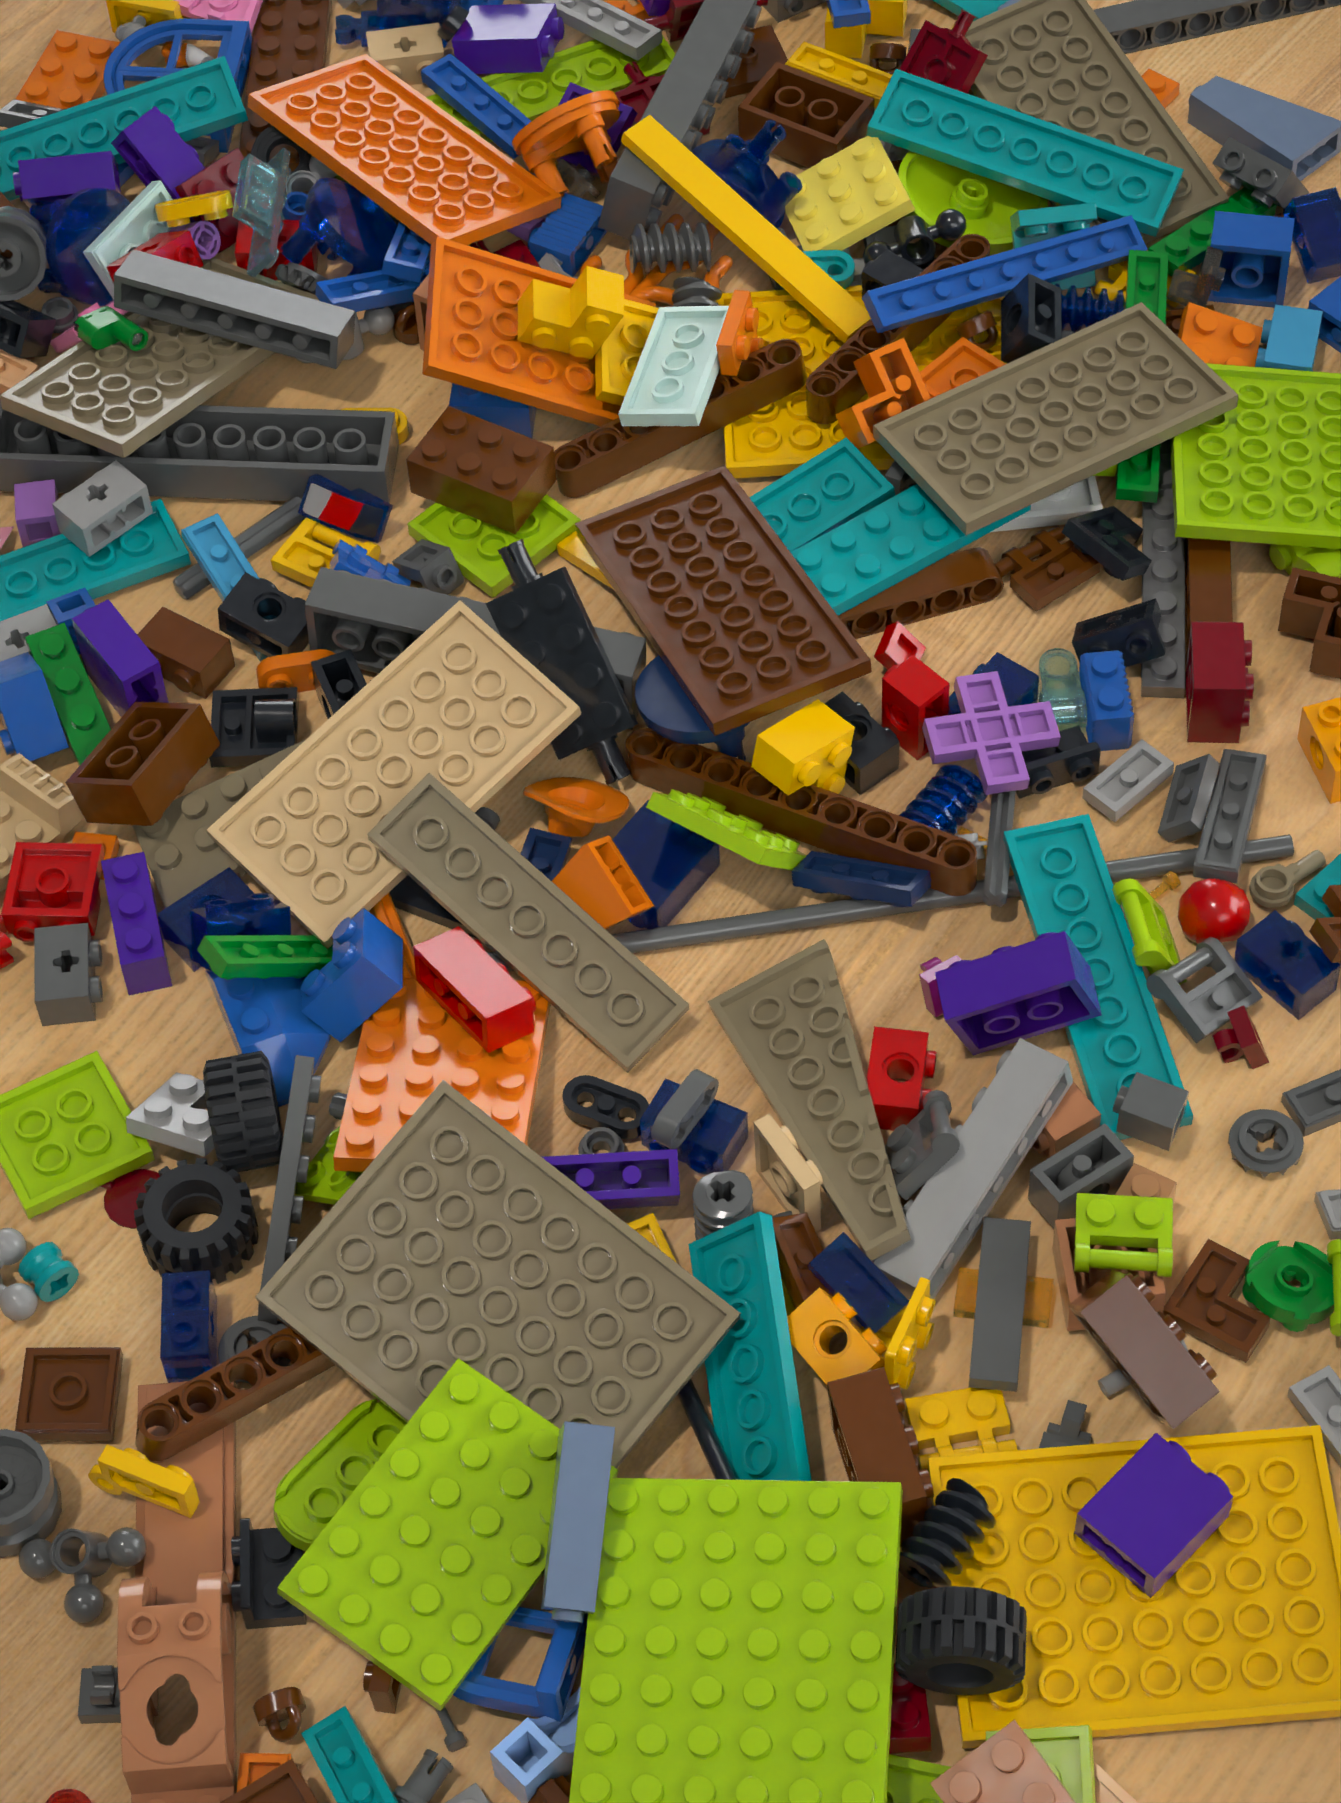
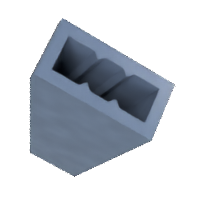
(1266, 124)
(577, 1520)

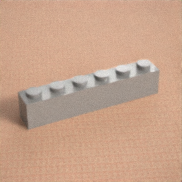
(992, 1147)

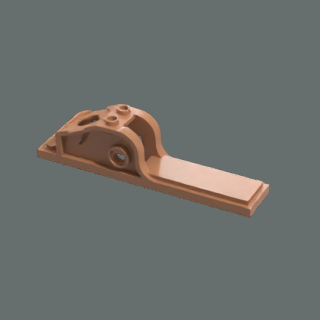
(182, 1623)

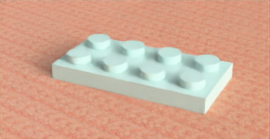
(675, 368)

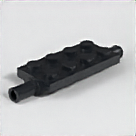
(554, 633)

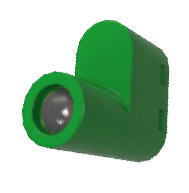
(107, 327)

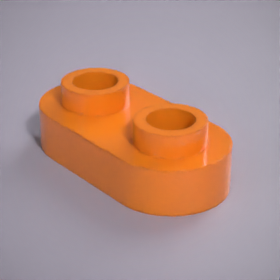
(290, 670)

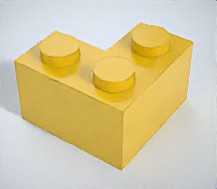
(887, 19)
(575, 317)
(805, 750)

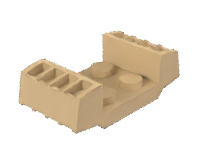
(31, 809)

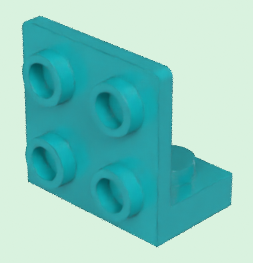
(1046, 223)

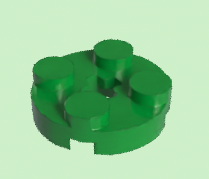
(1284, 1303)

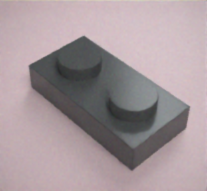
(1188, 798)

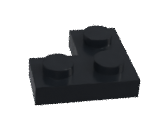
(1109, 540)

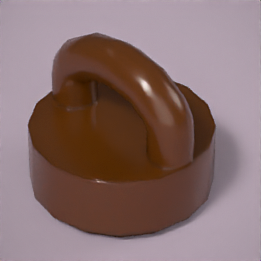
(887, 53)
(405, 325)
(976, 325)
(280, 1706)

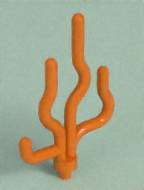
(648, 287)

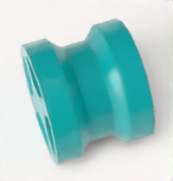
(48, 1271)

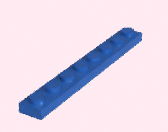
(999, 273)

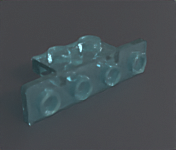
(259, 205)

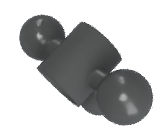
(83, 1601)

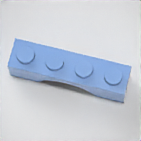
(536, 1752)

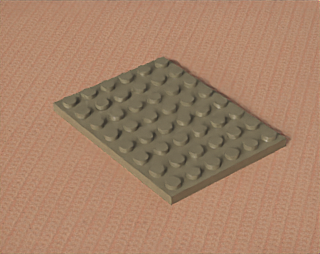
(501, 1261)

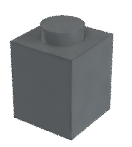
(1150, 1110)

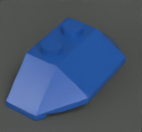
(269, 1019)

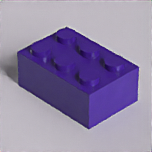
(1017, 992)

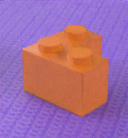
(892, 387)

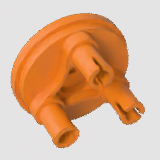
(569, 129)

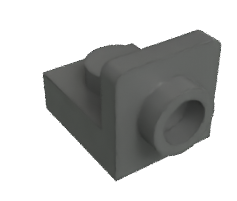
(431, 566)

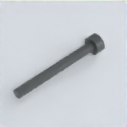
(455, 1739)

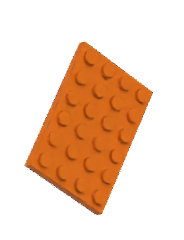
(476, 342)
(408, 1053)

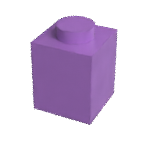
(35, 511)

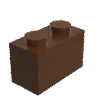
(188, 652)

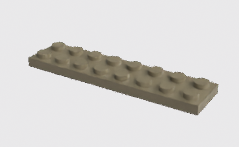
(528, 922)

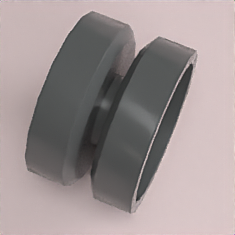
(27, 242)
(27, 1492)

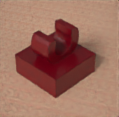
(1241, 1040)

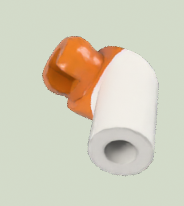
(188, 56)

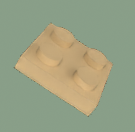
(785, 1171)

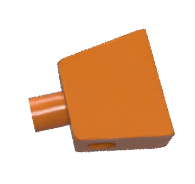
(603, 883)

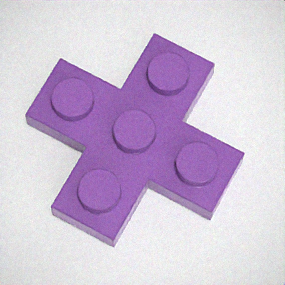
(991, 732)

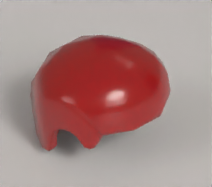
(1213, 910)

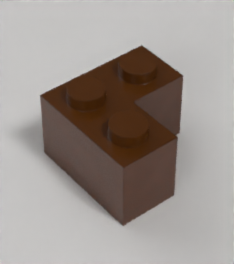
(1314, 611)

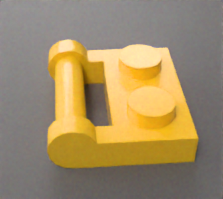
(303, 557)

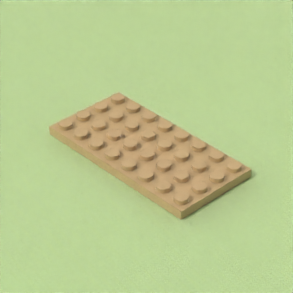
(444, 707)

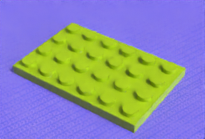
(437, 1537)

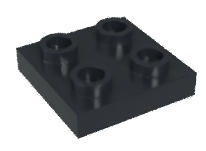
(253, 724)

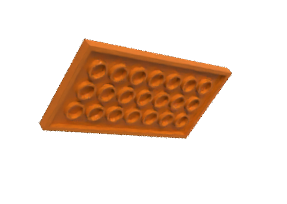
(404, 152)

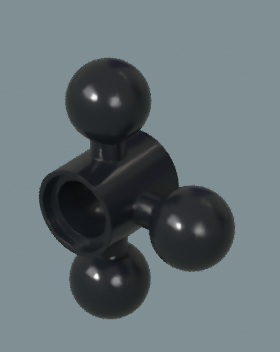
(948, 225)

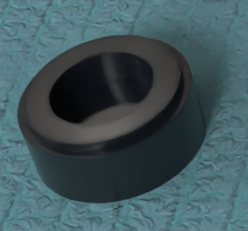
(452, 22)

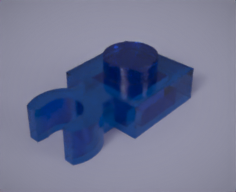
(354, 29)

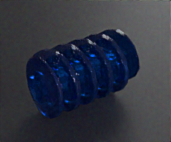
(1087, 310)
(947, 799)

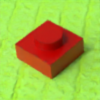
(897, 646)

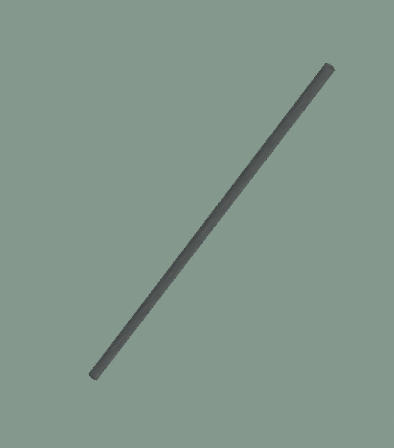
(854, 910)

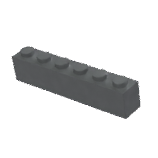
(234, 309)

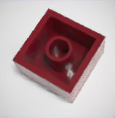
(1218, 682)

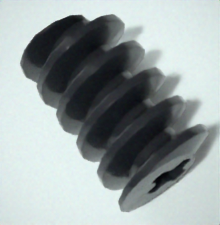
(945, 1535)

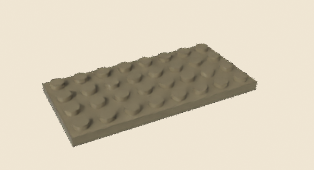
(1071, 72)
(130, 396)
(1054, 417)

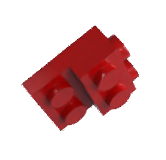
(52, 887)

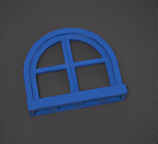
(235, 46)
(555, 1678)

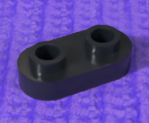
(608, 1108)

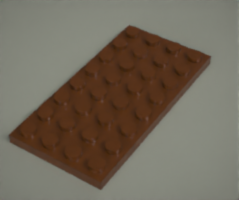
(722, 600)

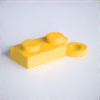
(136, 1475)

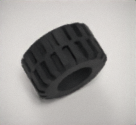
(243, 1111)
(193, 1191)
(961, 1640)

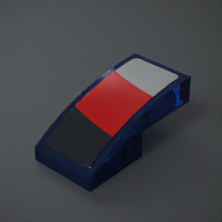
(345, 510)

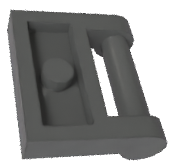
(1206, 1005)
(916, 1151)

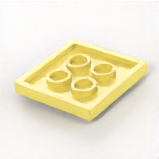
(847, 197)

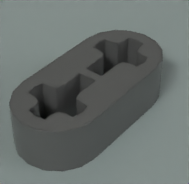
(684, 1109)

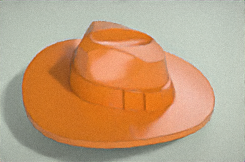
(577, 804)

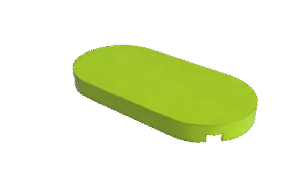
(332, 1471)

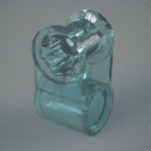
(1062, 687)

